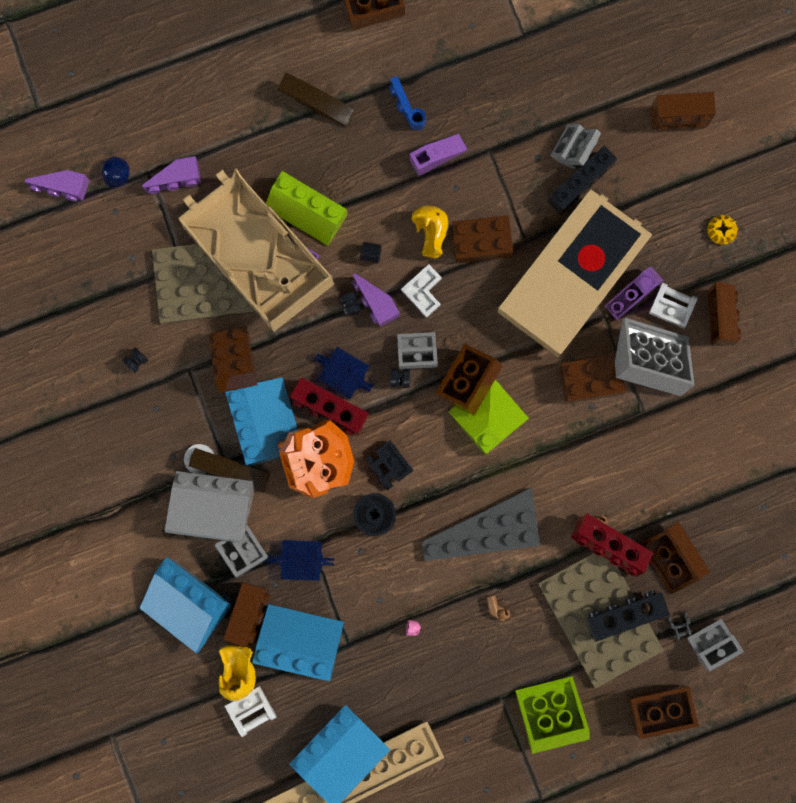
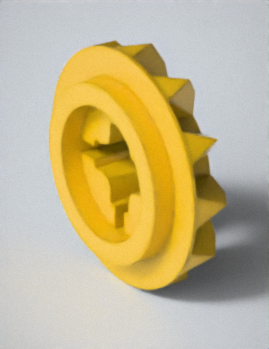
(716, 235)

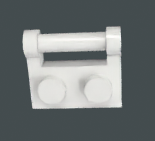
(671, 311)
(247, 706)

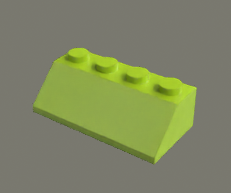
(306, 208)

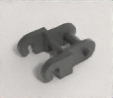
(677, 635)

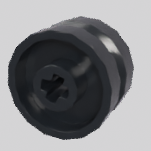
(374, 503)

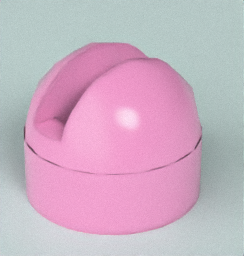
(412, 628)

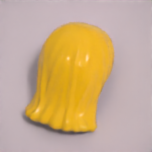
(435, 225)
(238, 672)

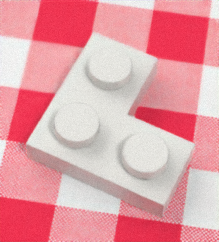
(418, 290)

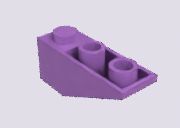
(436, 153)
(177, 174)
(64, 183)
(634, 292)
(380, 303)

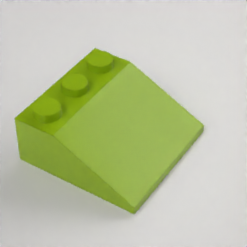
(552, 715)

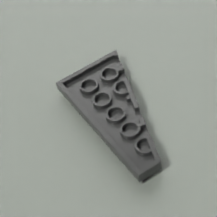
(497, 529)

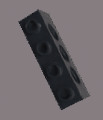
(582, 180)
(657, 610)

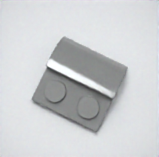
(575, 145)
(417, 350)
(242, 556)
(715, 645)

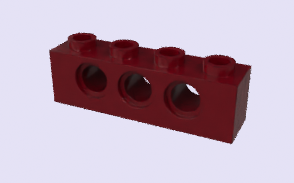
(305, 388)
(621, 544)

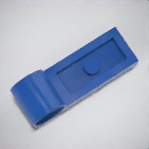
(404, 106)

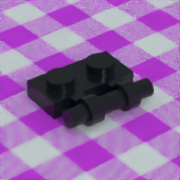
(393, 461)

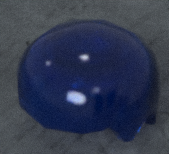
(115, 171)

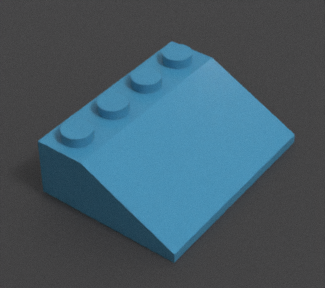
(261, 419)
(184, 604)
(298, 642)
(339, 756)

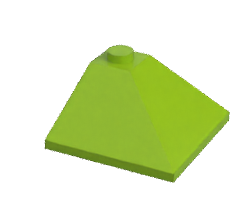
(493, 421)

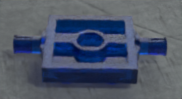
(344, 372)
(301, 560)

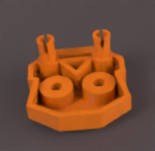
(331, 454)

